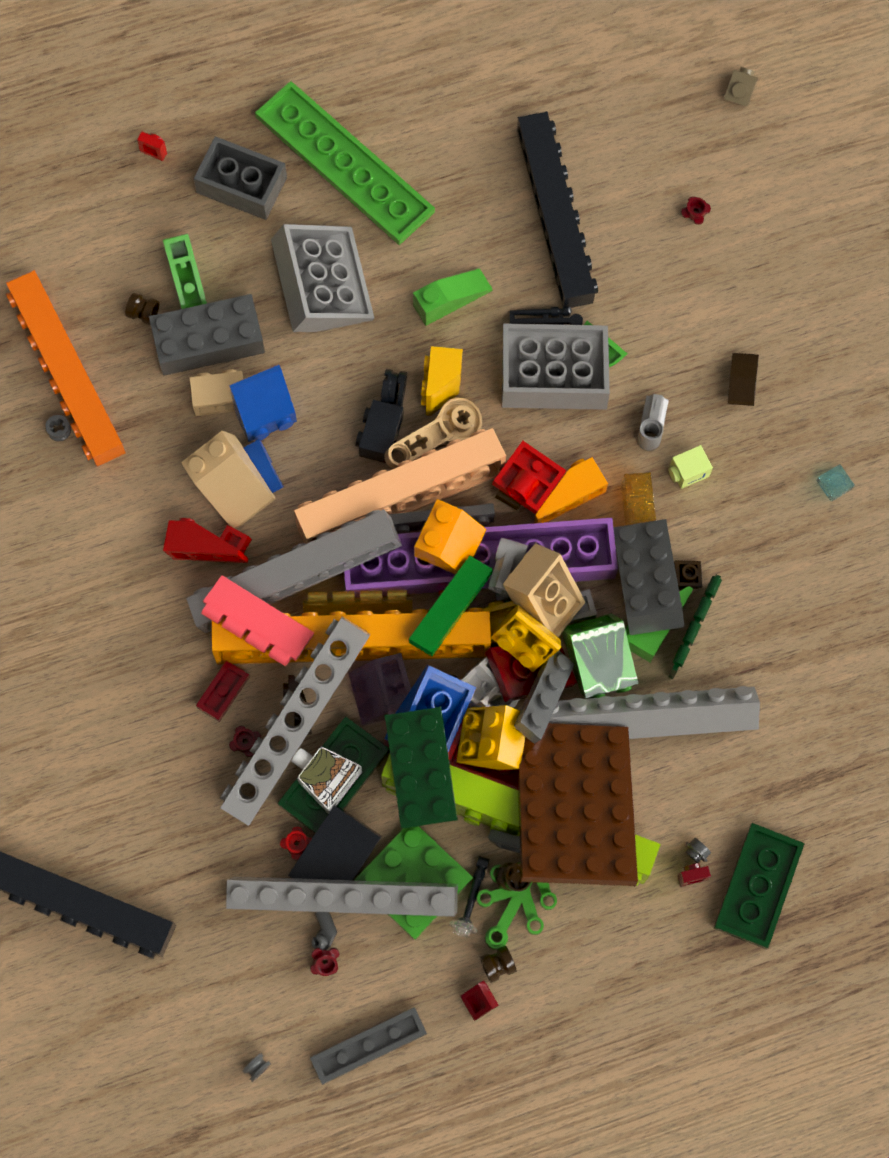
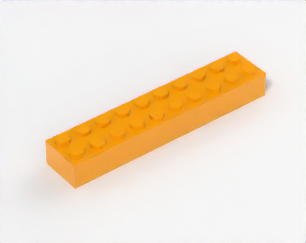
(387, 637)

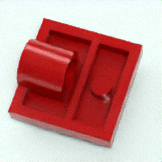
(529, 477)

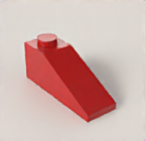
(192, 542)

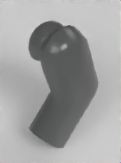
(326, 932)

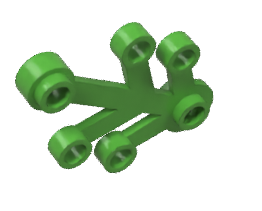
(517, 898)

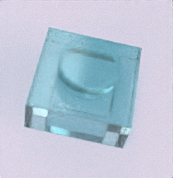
(835, 482)

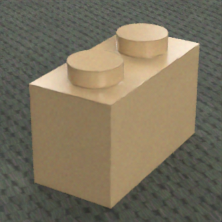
(212, 392)

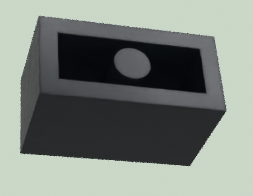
(380, 431)

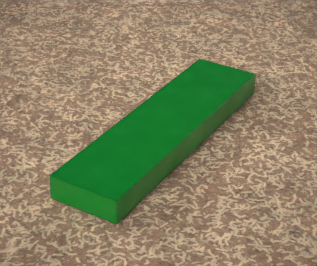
(450, 606)

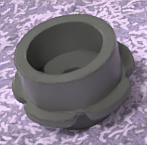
(697, 850)

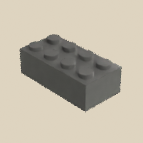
(207, 334)
(648, 577)

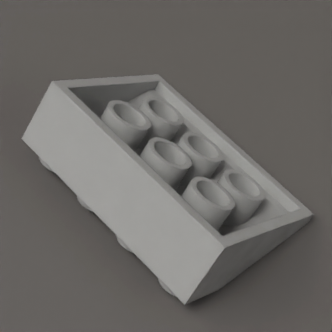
(321, 277)
(555, 366)

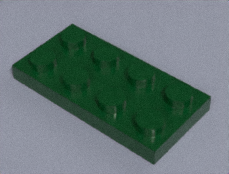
(351, 743)
(421, 767)
(759, 886)

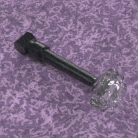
(464, 926)

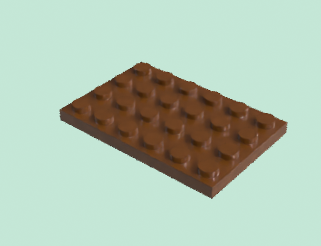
(577, 807)

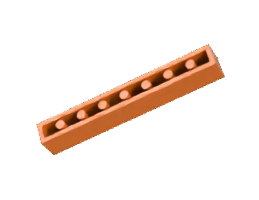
(67, 371)

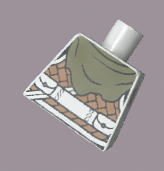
(326, 775)

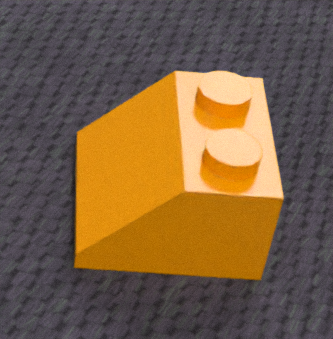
(448, 537)

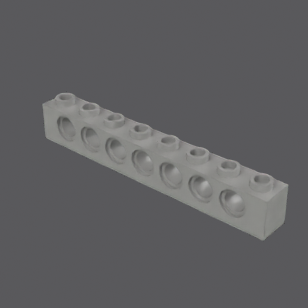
(245, 807)

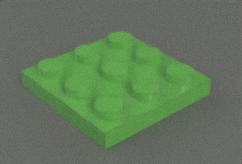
(415, 858)

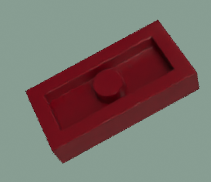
(222, 691)

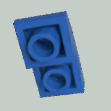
(262, 462)

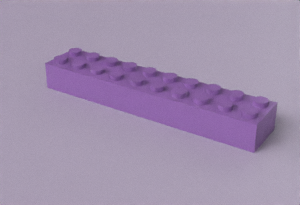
(583, 544)

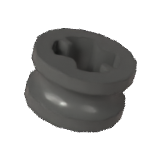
(59, 435)
(256, 1067)

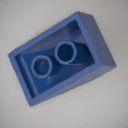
(263, 404)
(440, 690)

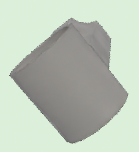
(652, 421)
(507, 558)

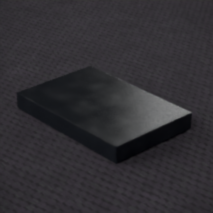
(336, 848)

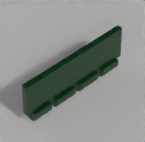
(695, 625)

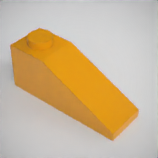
(578, 486)

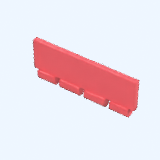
(265, 623)

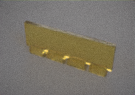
(369, 601)

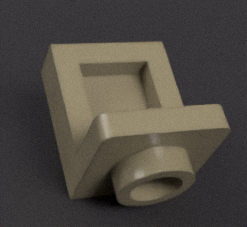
(741, 86)

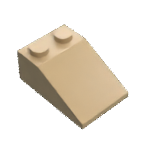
(228, 479)
(545, 588)

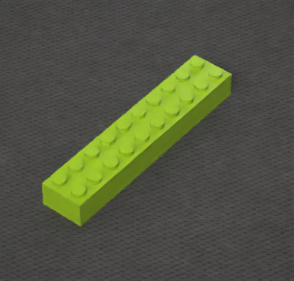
(498, 807)

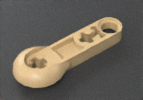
(440, 430)

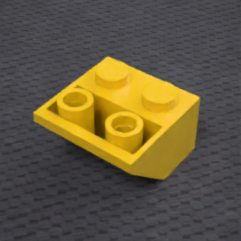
(441, 377)
(526, 638)
(490, 738)

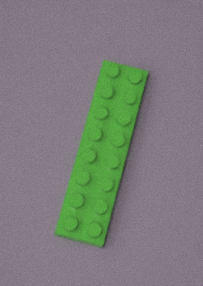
(345, 162)

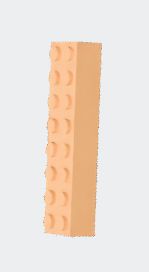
(408, 486)

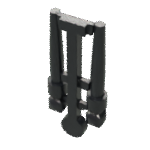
(575, 319)

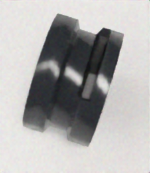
(390, 387)

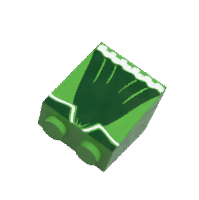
(600, 656)

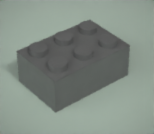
(240, 178)

